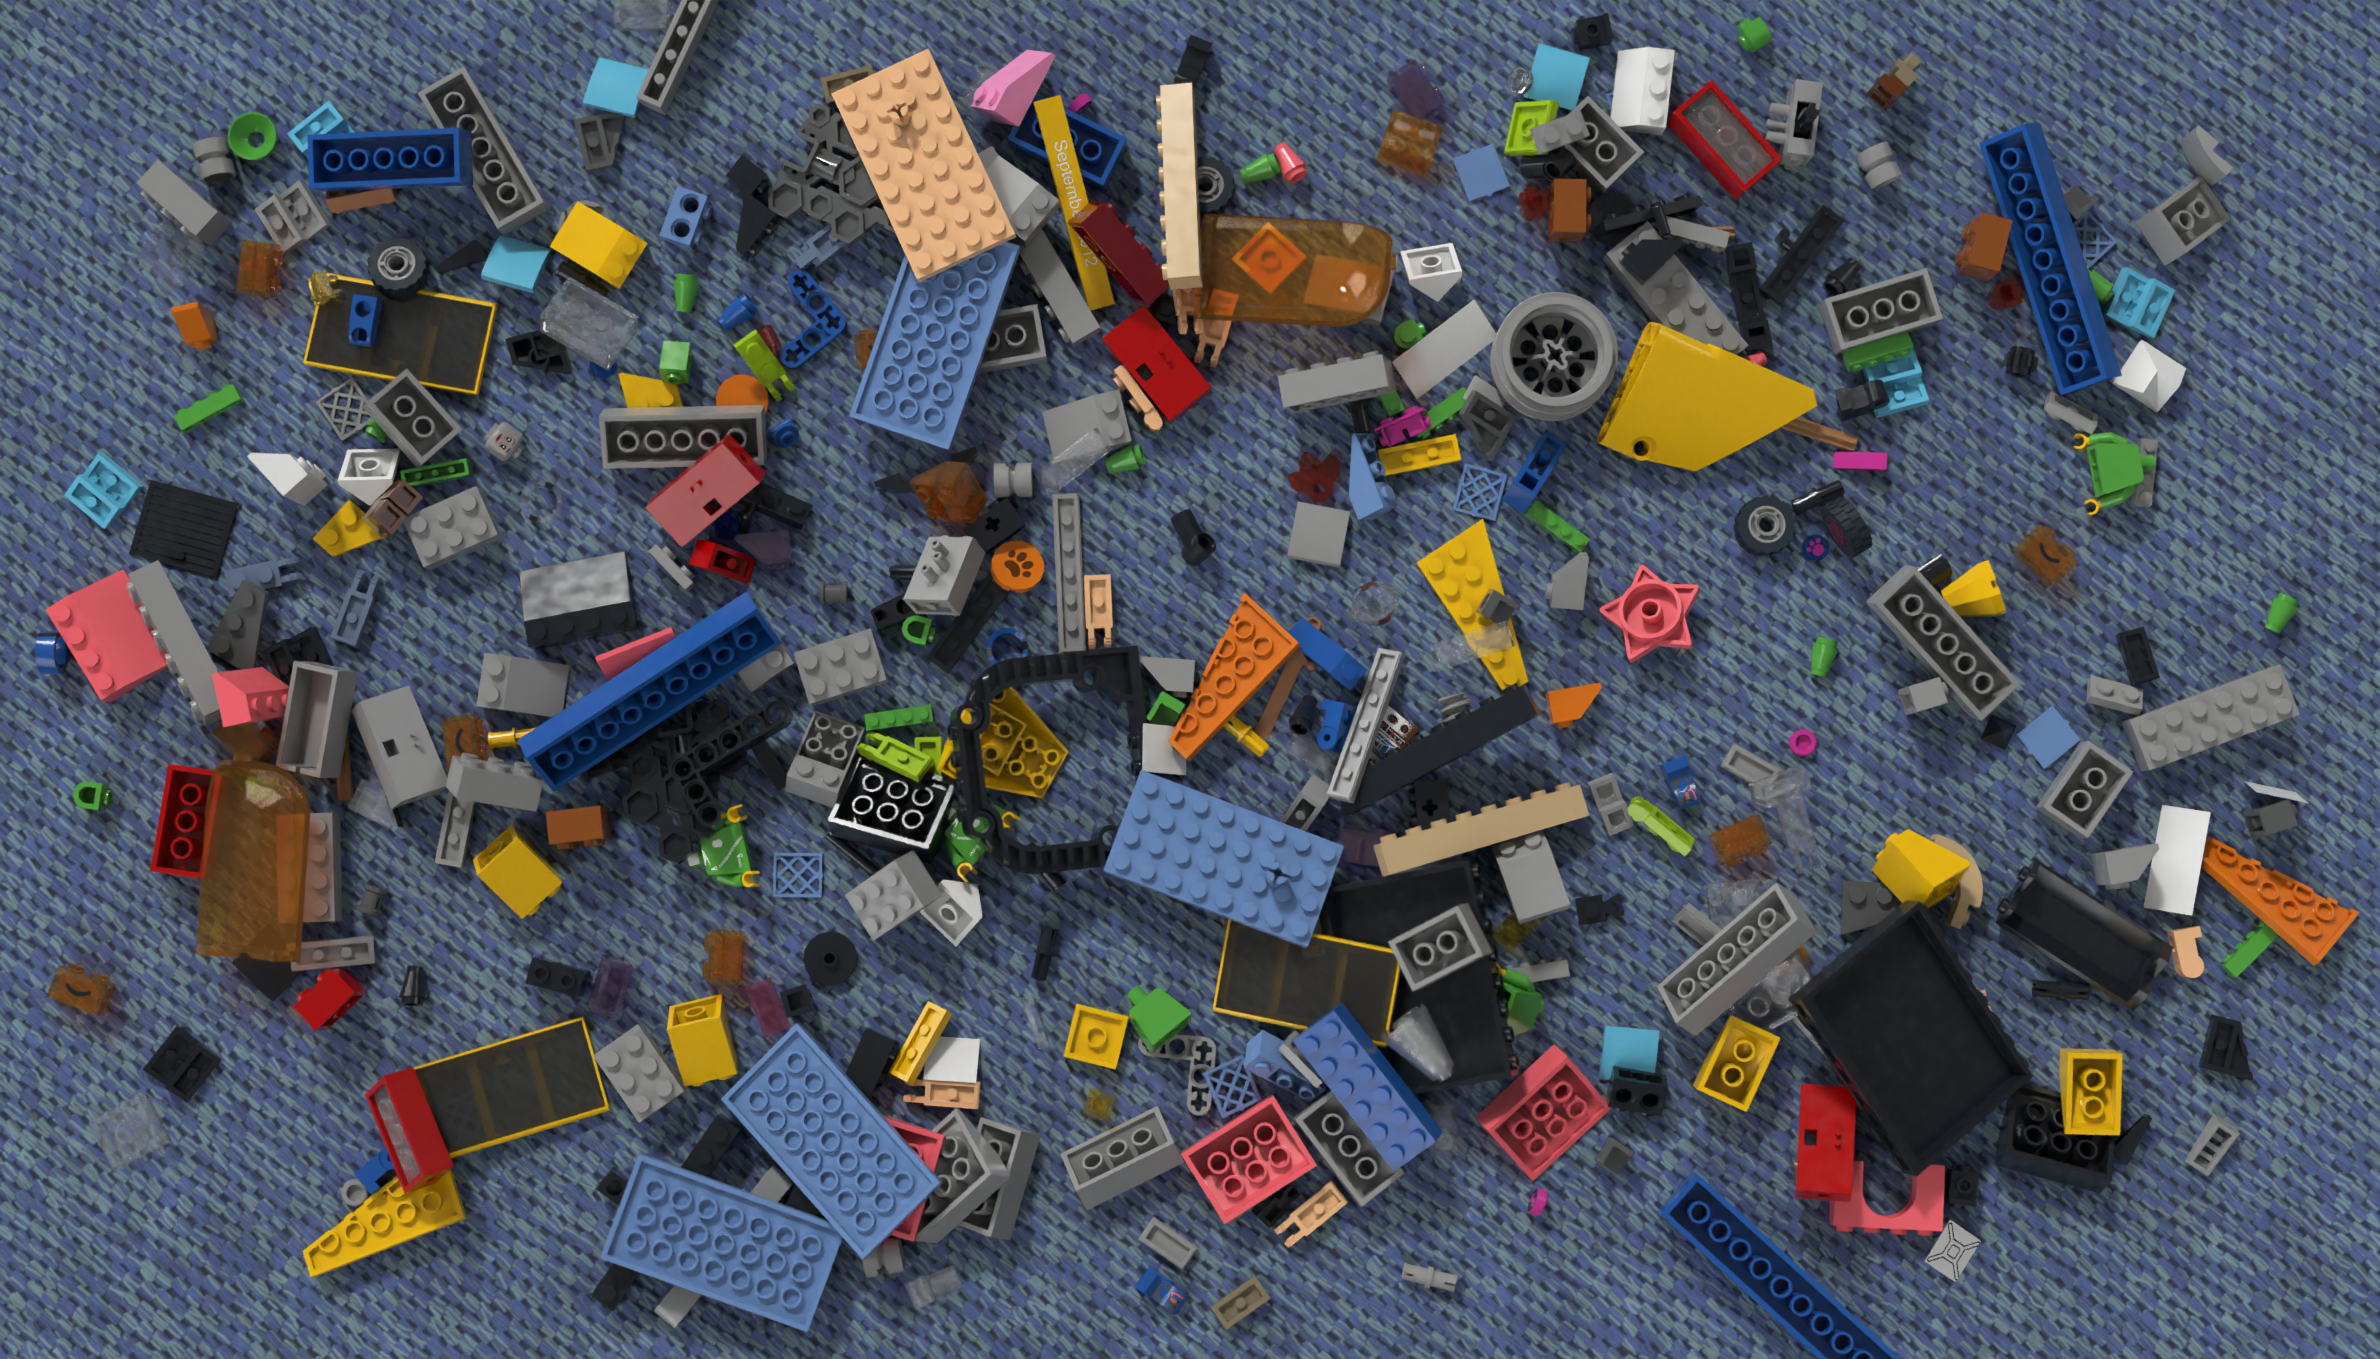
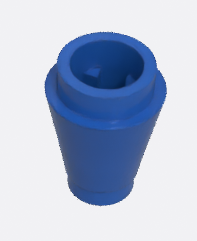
(739, 311)

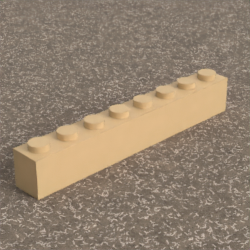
(1180, 186)
(1480, 830)

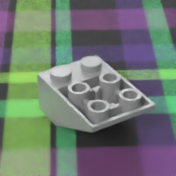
(824, 759)

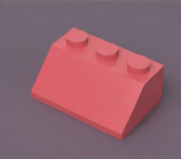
(622, 658)
(249, 696)

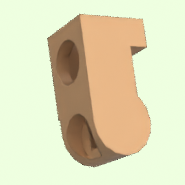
(2185, 952)

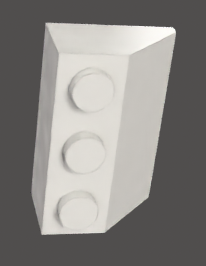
(1642, 89)
(290, 475)

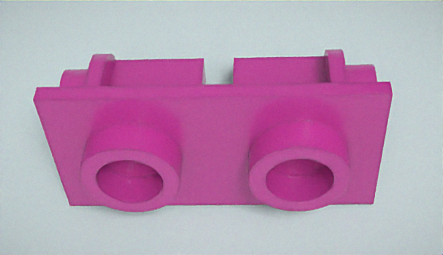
(1412, 421)

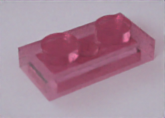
(767, 1007)

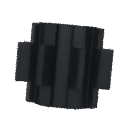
(2020, 361)

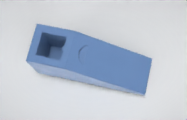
(1368, 484)
(1269, 1063)

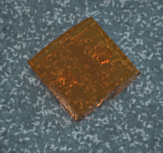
(1409, 143)

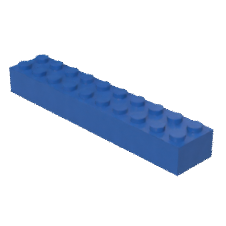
(2050, 259)
(649, 691)
(1768, 1274)

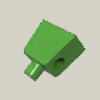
(1156, 1016)

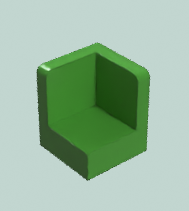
(1165, 710)

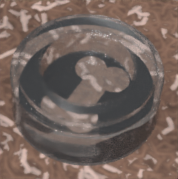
(1520, 80)

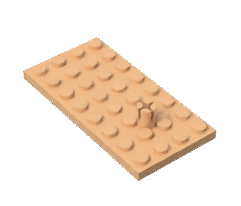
(923, 165)

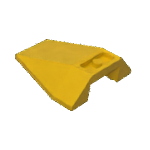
(1016, 748)

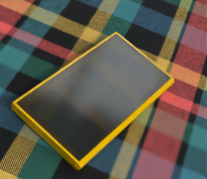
(430, 334)
(1297, 985)
(514, 1087)

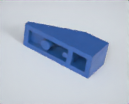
(1534, 471)
(1327, 654)

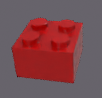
(329, 998)

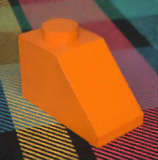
(196, 325)
(1570, 703)

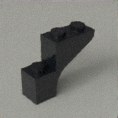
(755, 218)

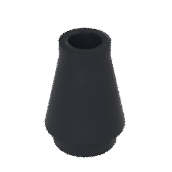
(1841, 278)
(1303, 718)
(413, 987)

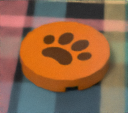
(1017, 566)

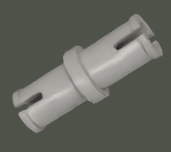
(1429, 1277)

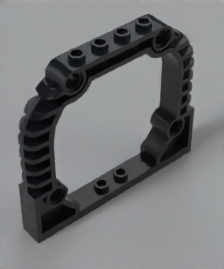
(1115, 674)

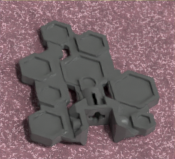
(844, 211)

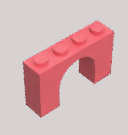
(1921, 1212)

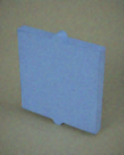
(1481, 172)
(2048, 737)

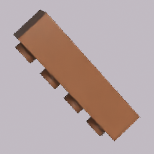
(353, 200)

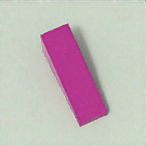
(1860, 461)

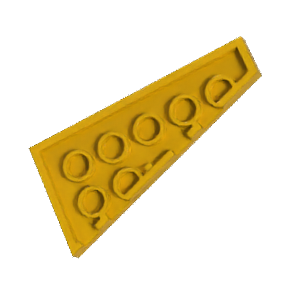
(1461, 577)
(385, 1222)

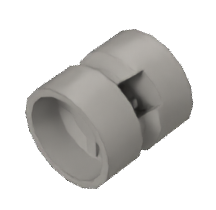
(213, 156)
(1879, 166)
(1013, 480)
(887, 1257)

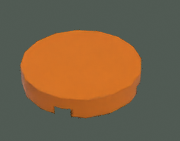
(742, 391)

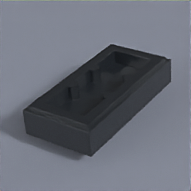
(2137, 656)

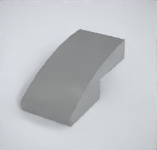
(1610, 804)

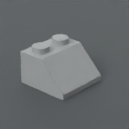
(2122, 865)

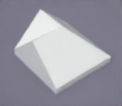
(1432, 269)
(2150, 376)
(369, 472)
(956, 910)

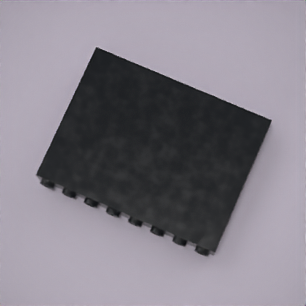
(1464, 1004)
(1911, 1037)

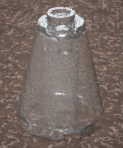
(1420, 1043)

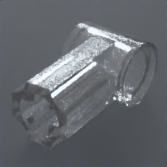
(928, 1288)

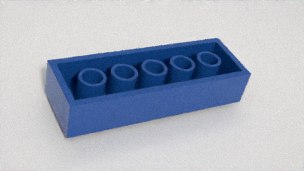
(390, 159)
(1368, 1086)

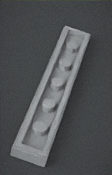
(1069, 572)
(1365, 725)

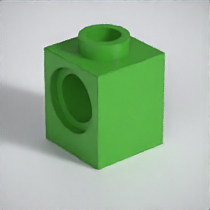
(676, 362)

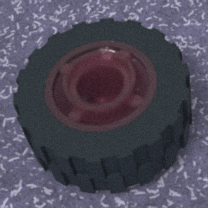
(1846, 527)

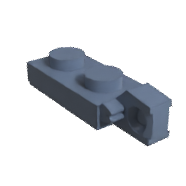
(819, 249)

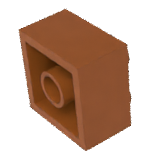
(1568, 210)
(1983, 246)
(577, 826)

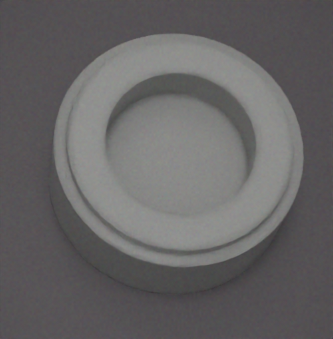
(354, 1193)

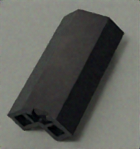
(2083, 934)

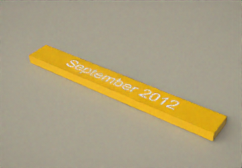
(1072, 197)

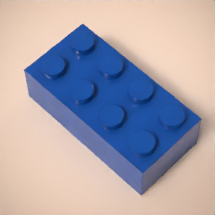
(1095, 146)

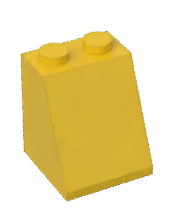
(1919, 868)
(517, 872)
(702, 1040)

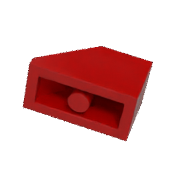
(722, 561)

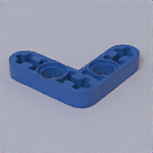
(819, 327)

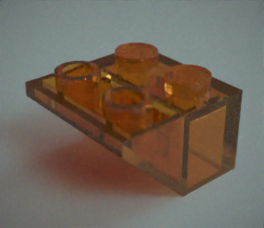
(950, 492)

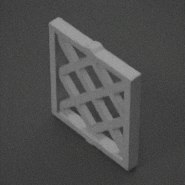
(336, 391)

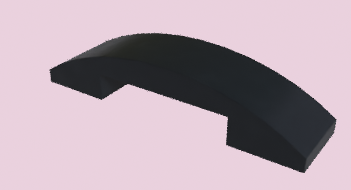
(1747, 297)
(895, 483)

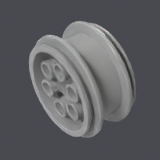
(1591, 332)

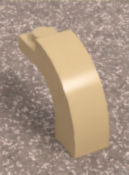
(1969, 890)

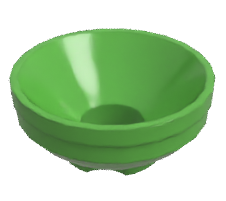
(244, 127)

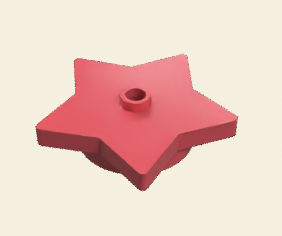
(1650, 596)

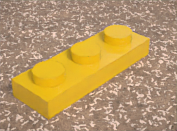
(1420, 455)
(920, 1043)

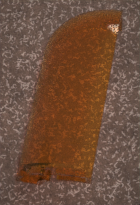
(1292, 270)
(253, 863)

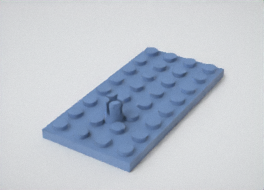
(933, 347)
(1223, 859)
(831, 1141)
(722, 1242)

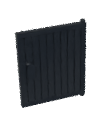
(183, 528)

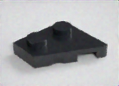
(2225, 1048)

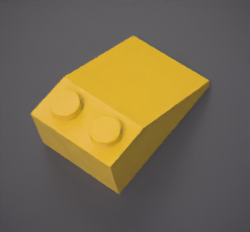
(598, 245)
(1736, 1063)
(2091, 1091)

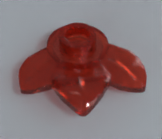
(1313, 473)

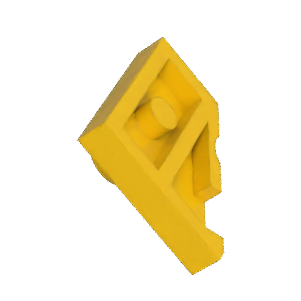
(649, 392)
(346, 531)

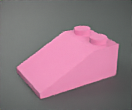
(1012, 89)

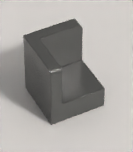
(2078, 202)
(1497, 607)
(1613, 1155)

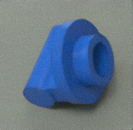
(784, 434)

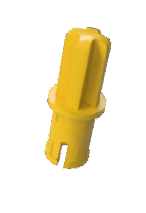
(1247, 736)
(506, 738)

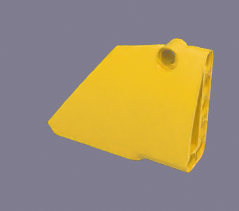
(1696, 402)

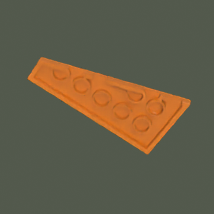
(1237, 669)
(2281, 902)

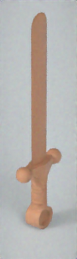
(1284, 688)

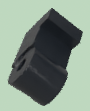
(1193, 61)
(1861, 399)
(891, 613)
(613, 1185)

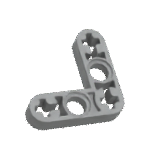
(1190, 1053)

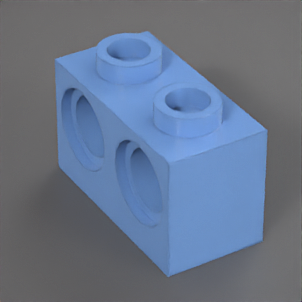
(679, 217)

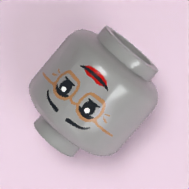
(504, 441)

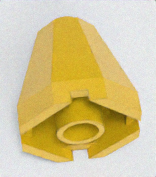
(1975, 593)

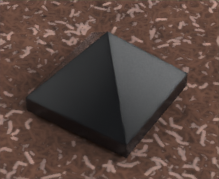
(1998, 732)

